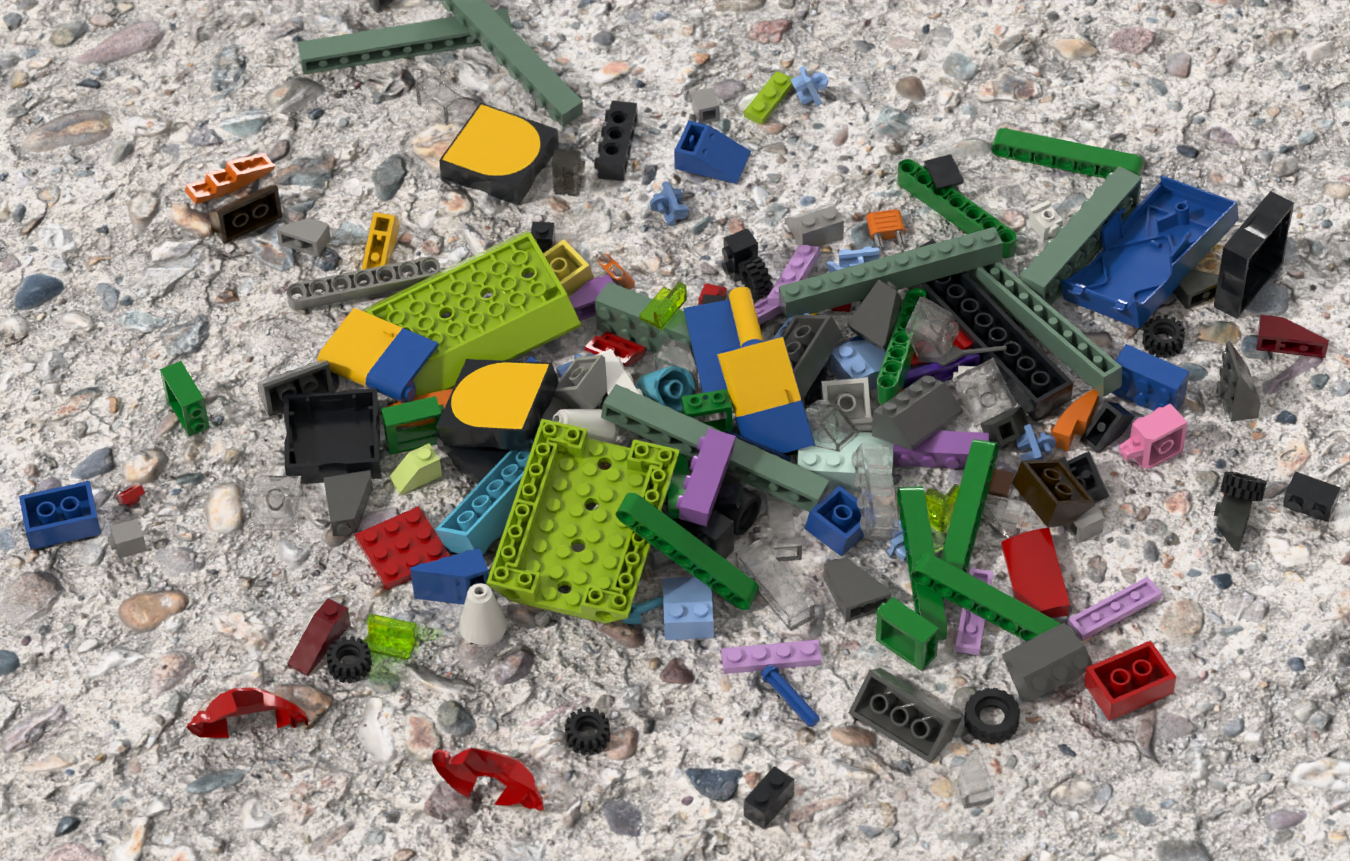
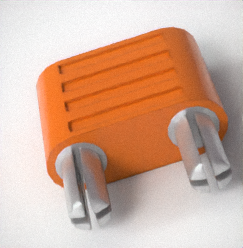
(885, 226)
(615, 270)

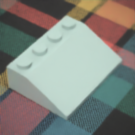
(838, 465)

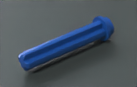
(792, 698)

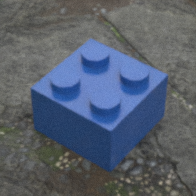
(836, 521)

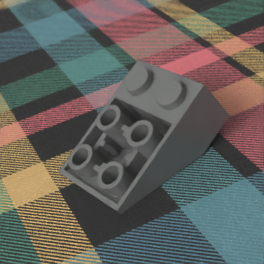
(1237, 386)

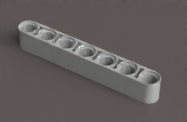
(354, 290)

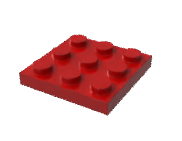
(399, 545)

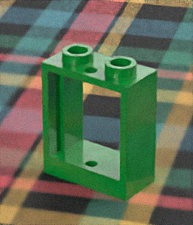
(184, 398)
(717, 402)
(407, 413)
(906, 633)

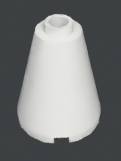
(591, 419)
(482, 617)

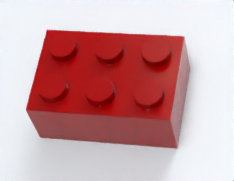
(1129, 680)

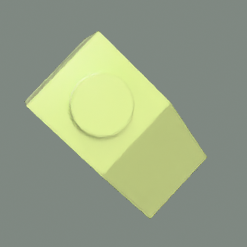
(416, 469)

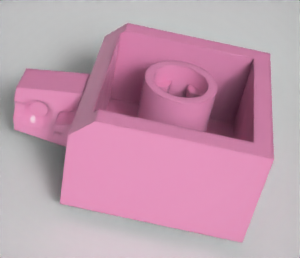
(1155, 437)

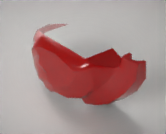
(239, 702)
(464, 768)

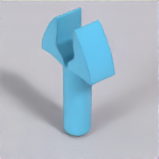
(637, 610)

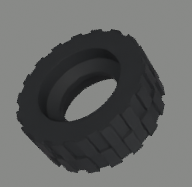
(991, 698)

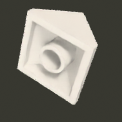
(850, 395)

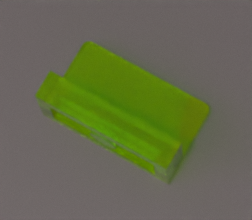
(664, 305)
(941, 507)
(391, 636)

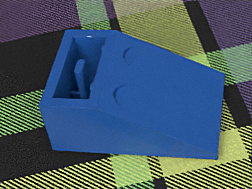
(710, 153)
(449, 577)

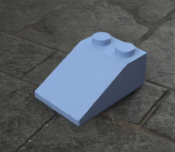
(857, 360)
(687, 609)

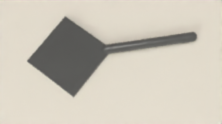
(957, 353)

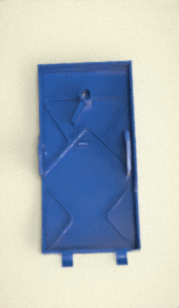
(1150, 251)

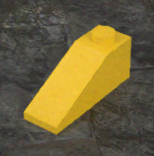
(381, 240)

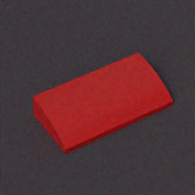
(1036, 572)

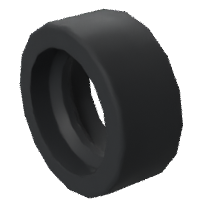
(746, 514)

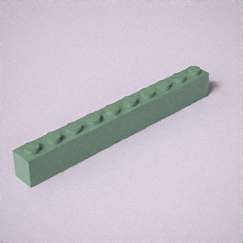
(387, 44)
(517, 58)
(900, 269)
(1049, 327)
(683, 432)

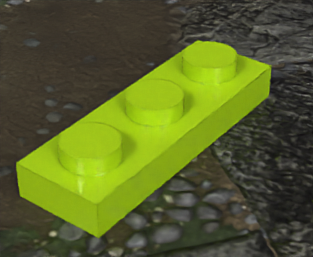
(768, 98)

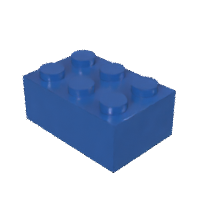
(1150, 380)
(59, 515)

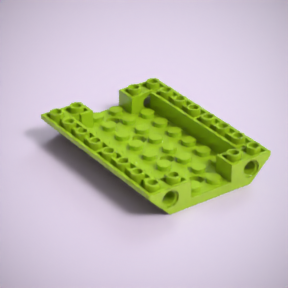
(502, 327)
(552, 518)

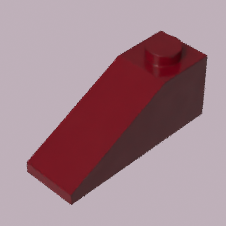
(1287, 337)
(324, 628)

